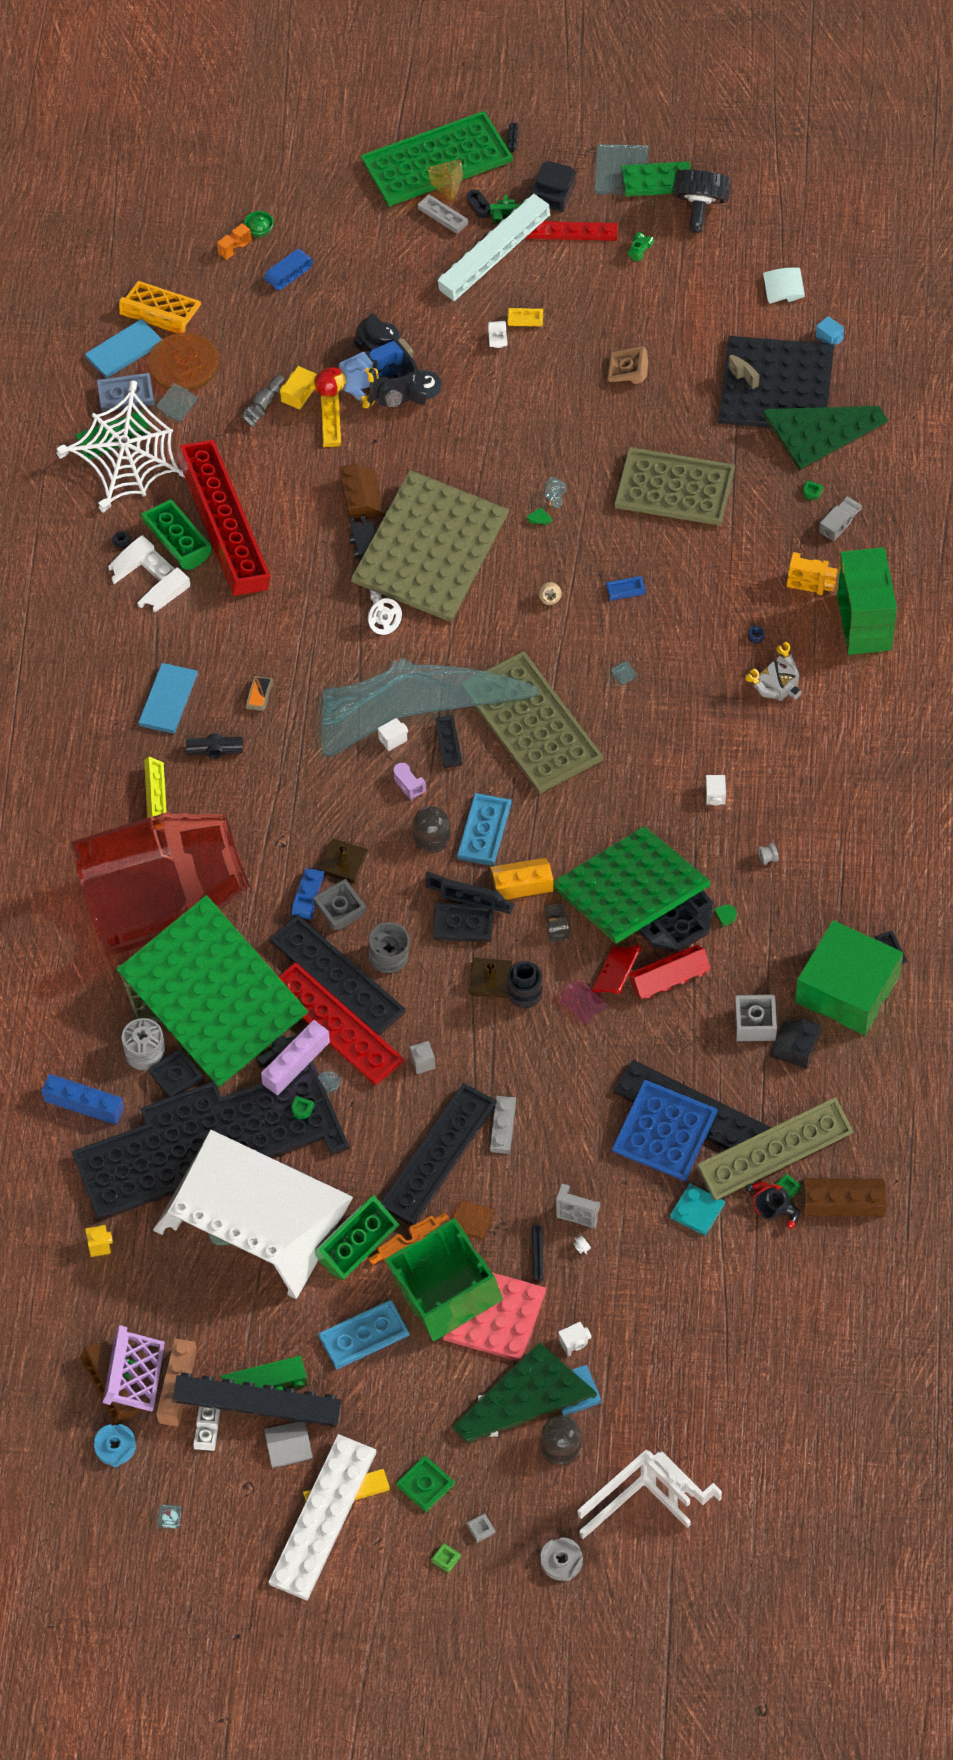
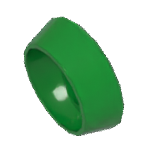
(259, 223)

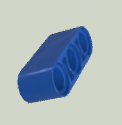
(288, 269)

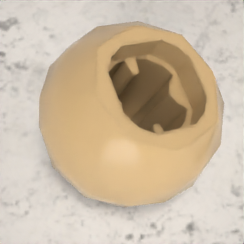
(550, 593)

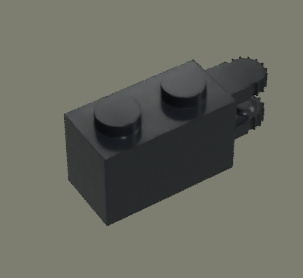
(361, 536)

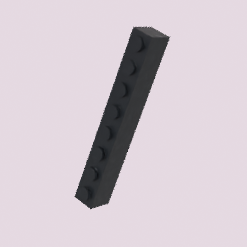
(256, 1400)

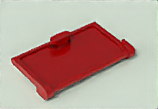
(616, 969)

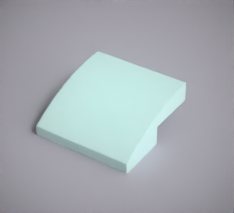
(784, 284)

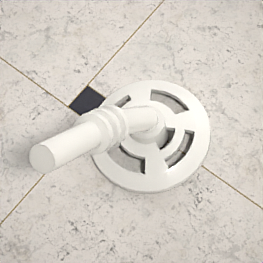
(383, 614)

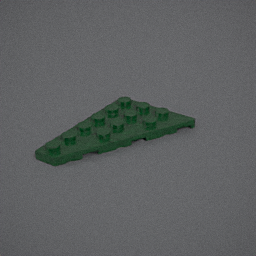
(818, 432)
(528, 1390)

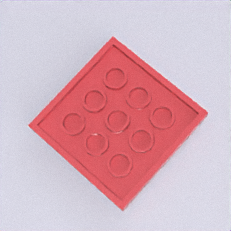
(505, 1326)

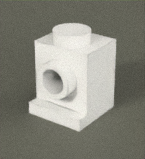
(574, 1338)

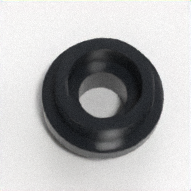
(121, 535)

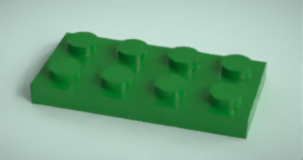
(651, 178)

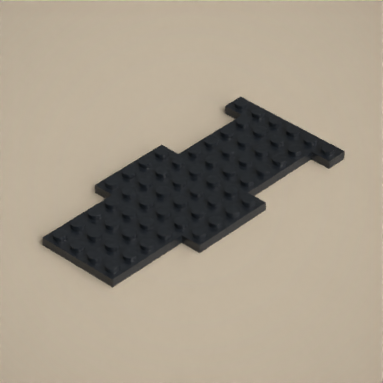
(156, 1156)

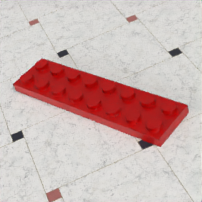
(346, 1031)

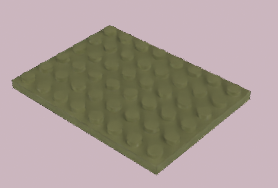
(430, 546)

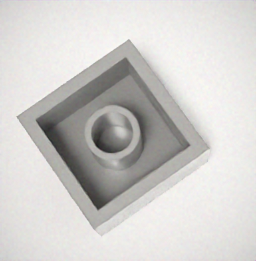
(755, 1018)

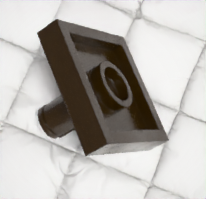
(343, 860)
(489, 977)

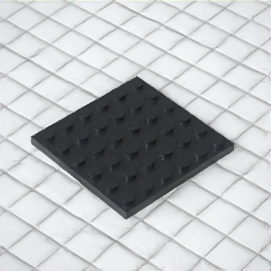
(789, 377)

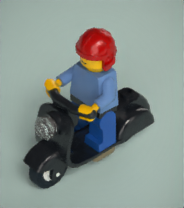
(381, 357)

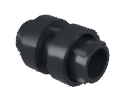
(524, 984)

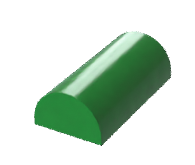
(177, 534)
(356, 1238)

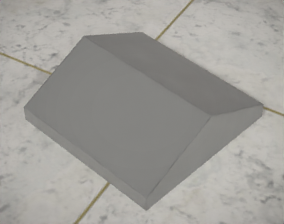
(288, 1444)

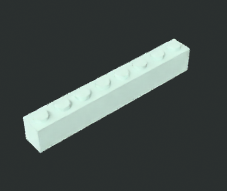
(493, 247)

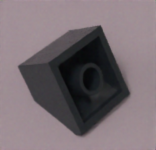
(796, 1042)

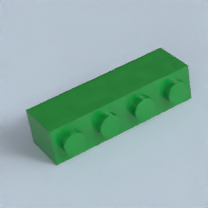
(135, 416)
(281, 1374)

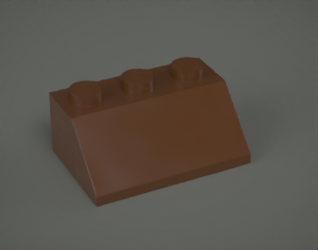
(361, 492)

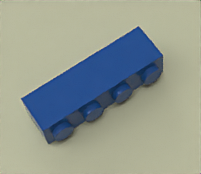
(82, 1099)

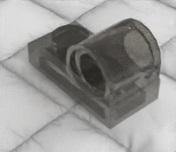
(556, 922)

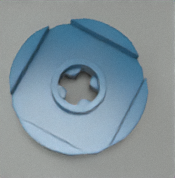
(115, 1433)

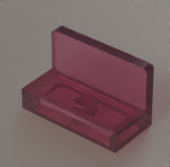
(582, 1001)

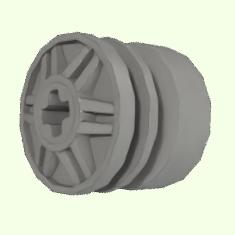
(143, 1043)

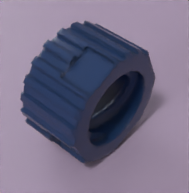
(756, 629)

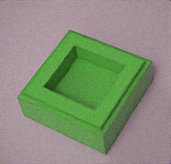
(446, 1557)

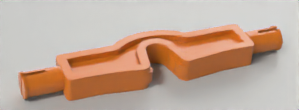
(417, 1233)

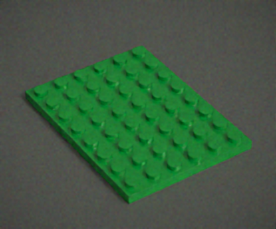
(212, 991)

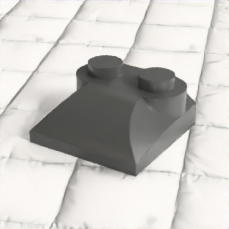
(340, 905)

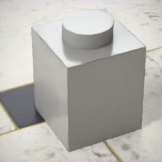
(422, 1057)

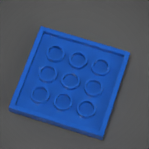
(665, 1130)

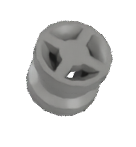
(768, 854)

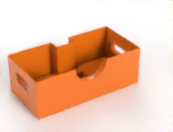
(230, 242)

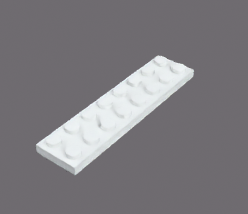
(322, 1517)

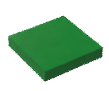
(425, 1483)

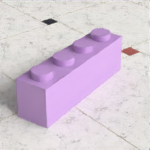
(295, 1057)

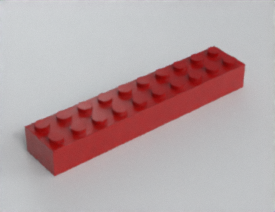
(223, 517)

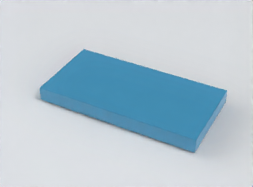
(123, 348)
(168, 698)
(484, 829)
(363, 1334)

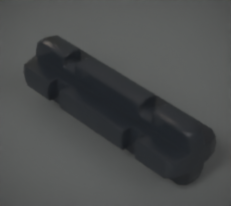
(512, 137)

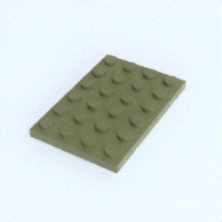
(675, 486)

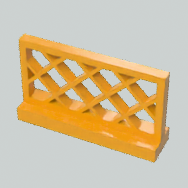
(156, 315)

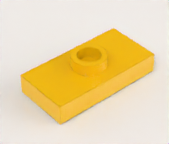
(525, 317)

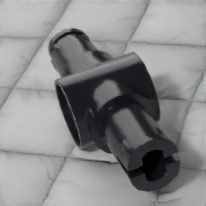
(276, 1049)

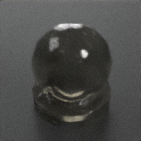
(431, 829)
(561, 1440)

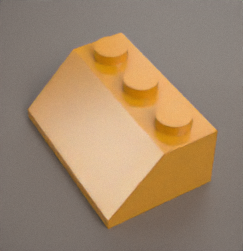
(522, 878)

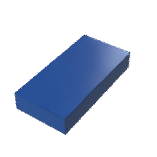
(625, 588)

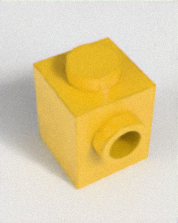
(99, 1240)

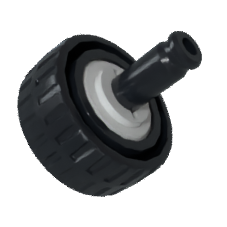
(701, 189)

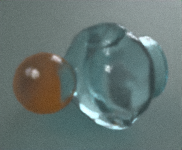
(554, 491)

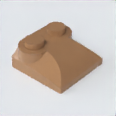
(628, 365)

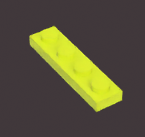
(155, 787)

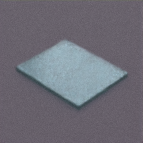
(609, 165)

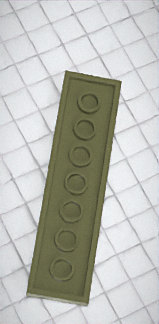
(774, 1149)

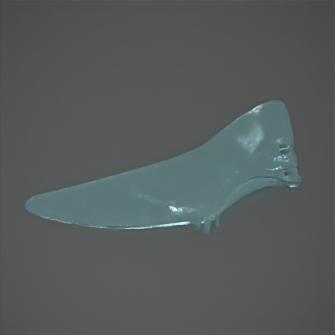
(407, 691)

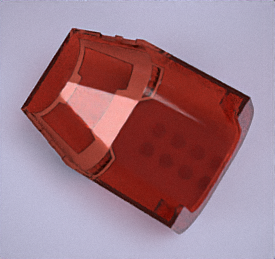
(153, 873)

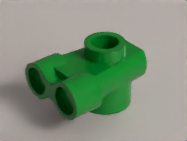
(639, 245)

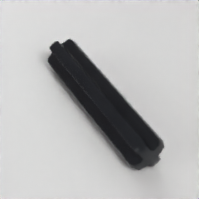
(537, 1253)

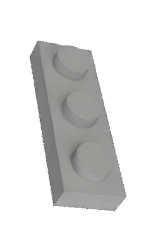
(443, 214)
(503, 1124)

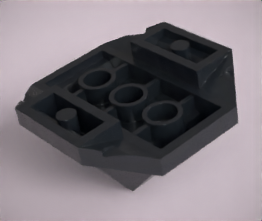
(687, 926)

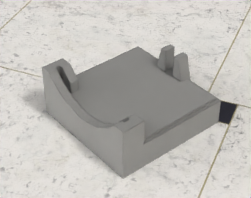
(576, 1208)

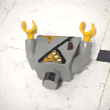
(778, 678)

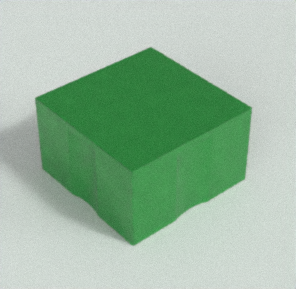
(866, 601)
(848, 977)
(444, 1279)

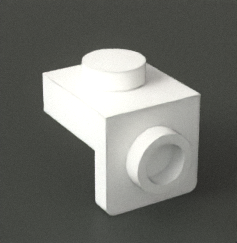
(497, 334)

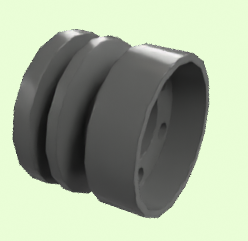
(388, 938)

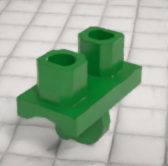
(503, 207)

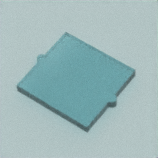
(177, 402)

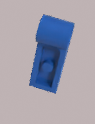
(309, 888)

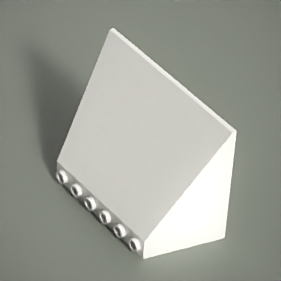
(257, 1207)

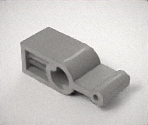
(839, 519)

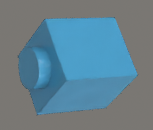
(829, 331)

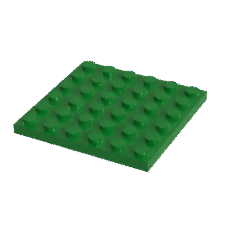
(630, 884)

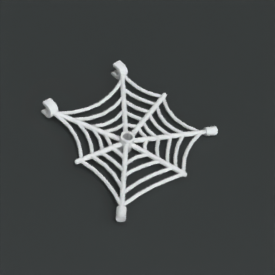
(106, 503)

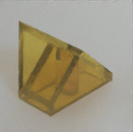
(447, 178)

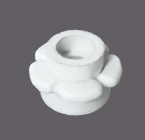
(581, 1245)

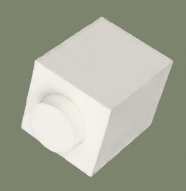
(392, 734)
(715, 790)

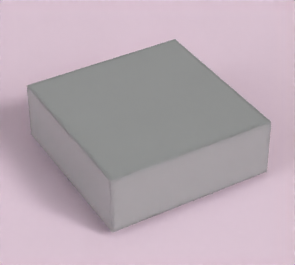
(480, 1528)

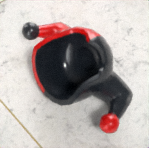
(773, 1201)

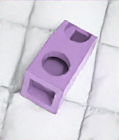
(407, 782)

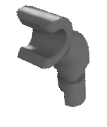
(261, 401)

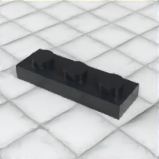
(448, 741)

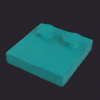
(697, 1210)

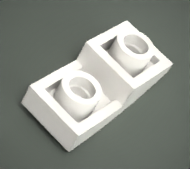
(207, 1428)

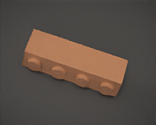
(180, 1361)

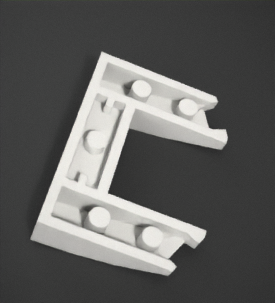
(142, 553)

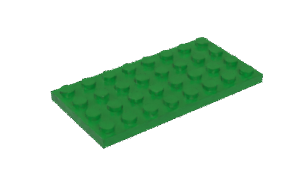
(402, 167)

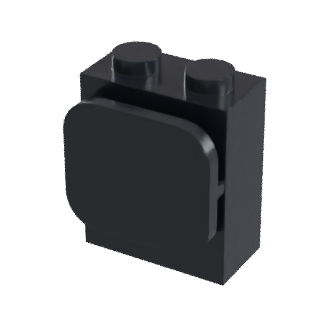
(555, 184)

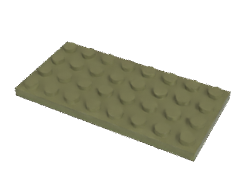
(539, 729)

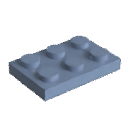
(114, 390)

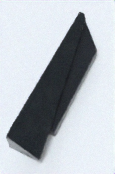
(468, 893)

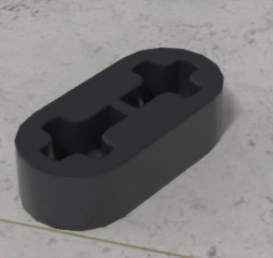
(481, 202)

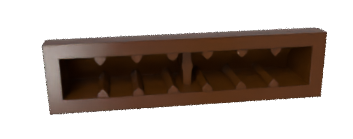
(96, 1362)

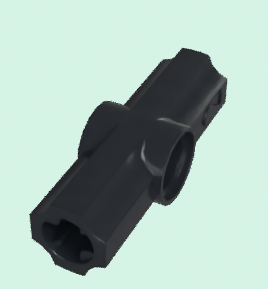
(214, 746)

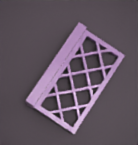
(116, 1370)

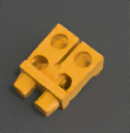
(811, 575)

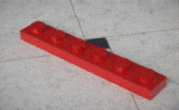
(575, 231)

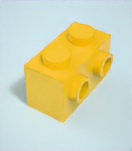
(298, 387)

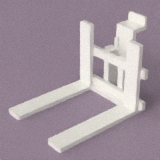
(651, 1467)

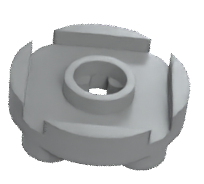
(573, 1558)

